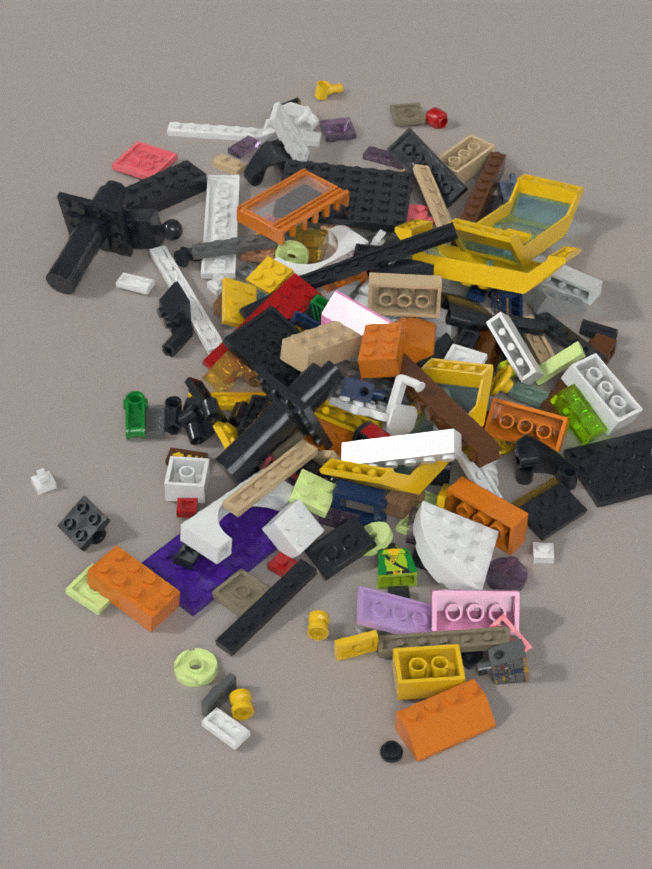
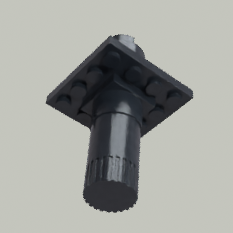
(91, 227)
(289, 411)

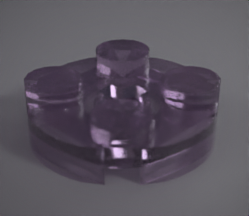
(511, 566)

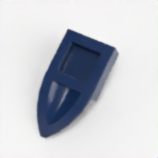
(477, 294)

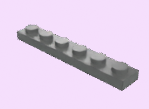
(234, 245)

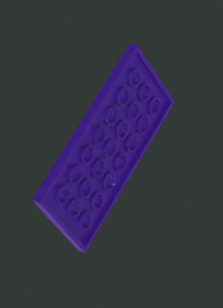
(196, 585)

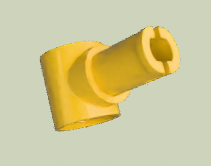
(324, 89)

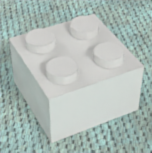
(187, 478)
(293, 529)

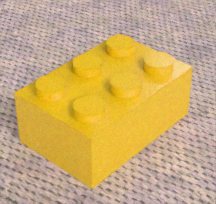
(426, 670)

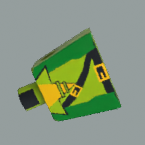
(396, 568)

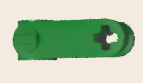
(135, 407)

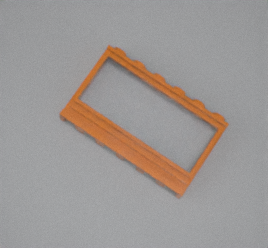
(291, 204)

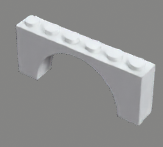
(344, 243)
(203, 529)

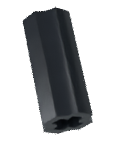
(529, 325)
(591, 328)
(177, 340)
(237, 413)

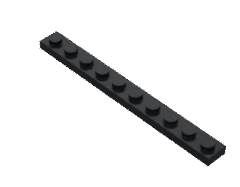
(381, 256)

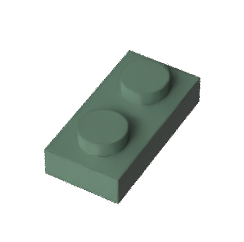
(528, 394)

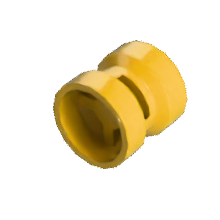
(318, 625)
(241, 704)

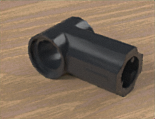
(173, 408)

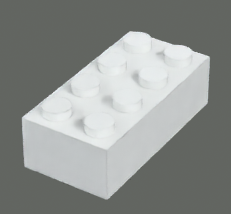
(603, 392)

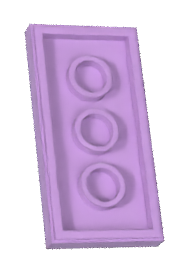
(392, 612)

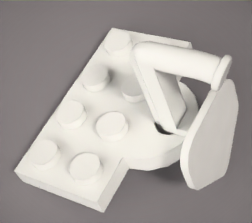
(288, 124)
(396, 417)

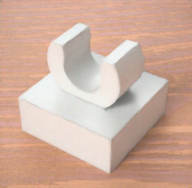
(215, 284)
(43, 481)

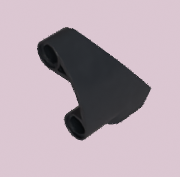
(265, 157)
(405, 266)
(464, 312)
(199, 418)
(537, 457)

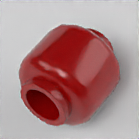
(436, 118)

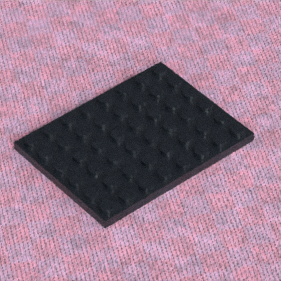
(375, 196)

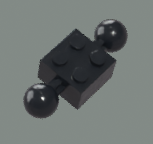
(146, 228)

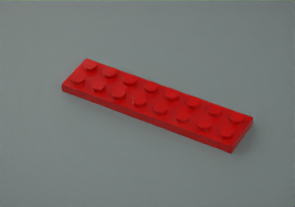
(289, 297)

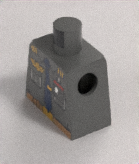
(506, 663)

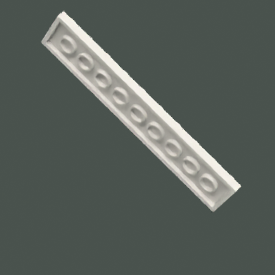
(221, 222)

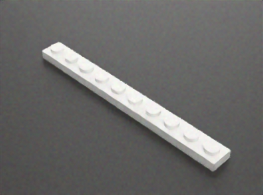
(230, 133)
(199, 319)

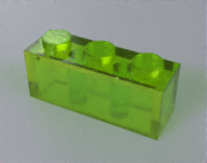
(584, 420)

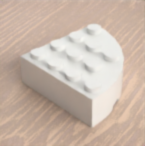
(453, 547)

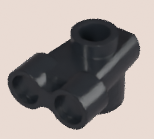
(183, 256)

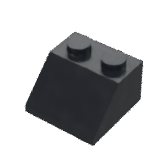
(174, 308)

